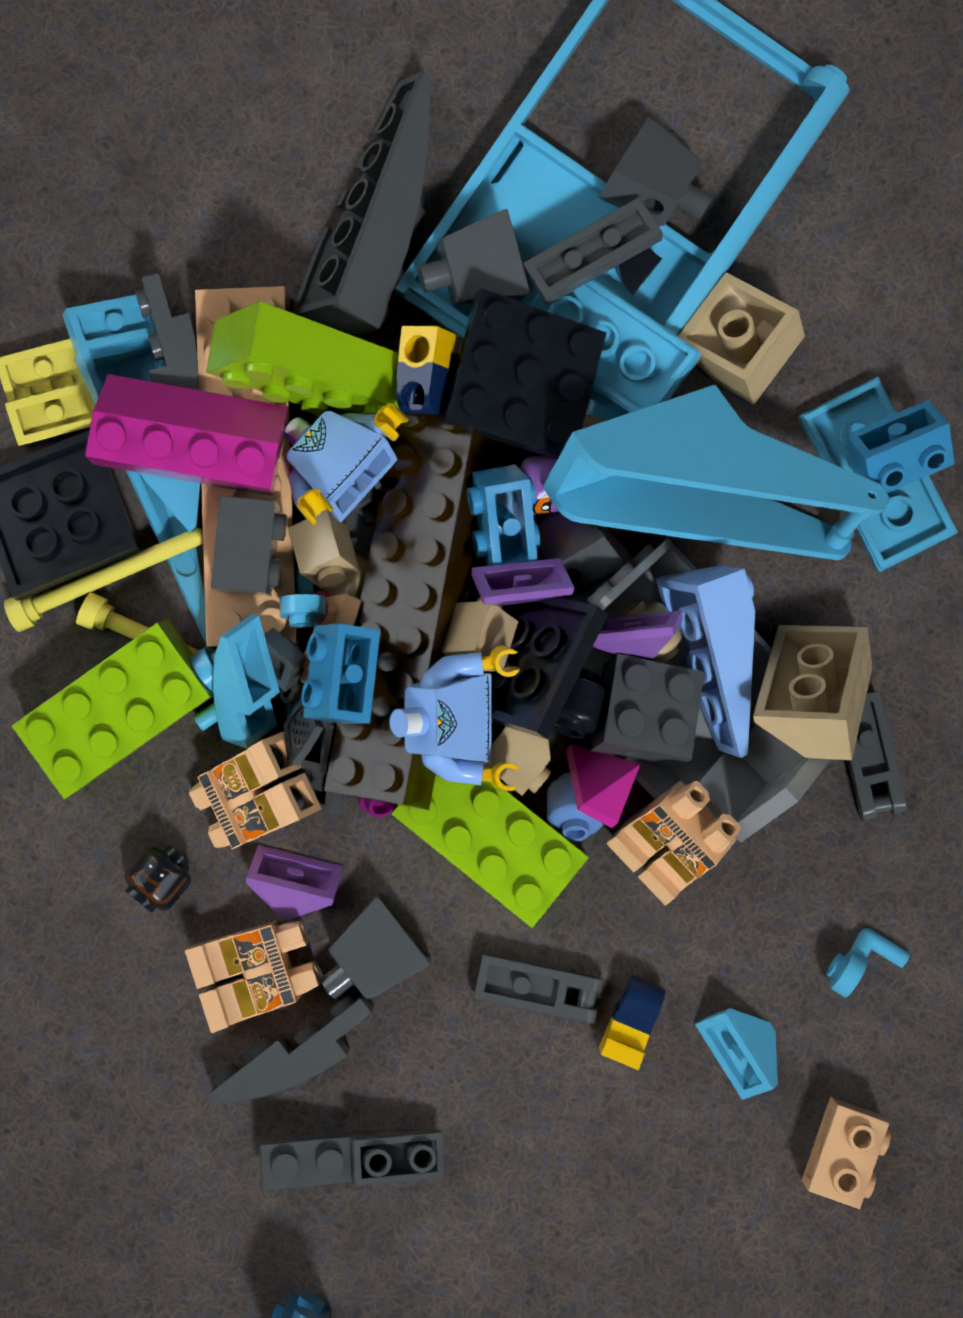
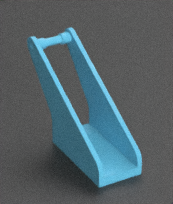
(707, 477)

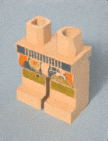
(240, 801)
(688, 830)
(266, 969)

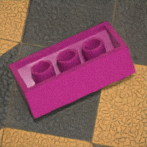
(187, 434)

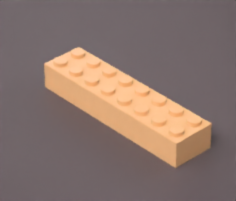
(228, 609)

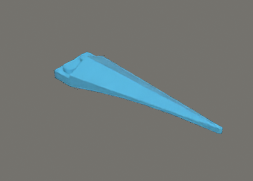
(115, 341)

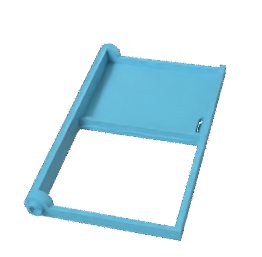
(557, 197)

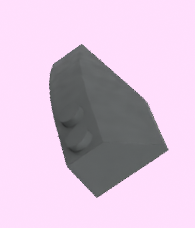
(364, 255)

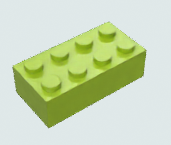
(301, 362)
(113, 709)
(497, 844)

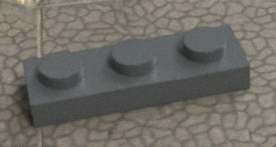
(592, 251)

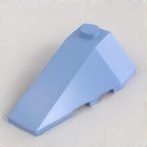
(720, 643)

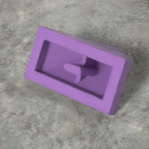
(522, 582)
(638, 634)
(292, 882)

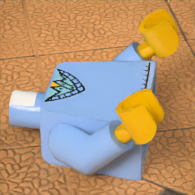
(339, 459)
(451, 718)

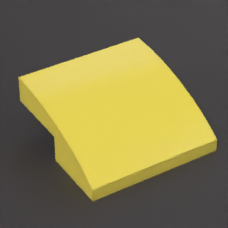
(45, 392)

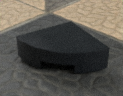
(637, 269)

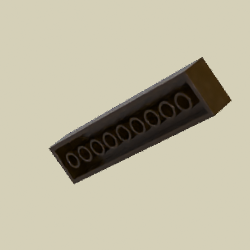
(409, 592)

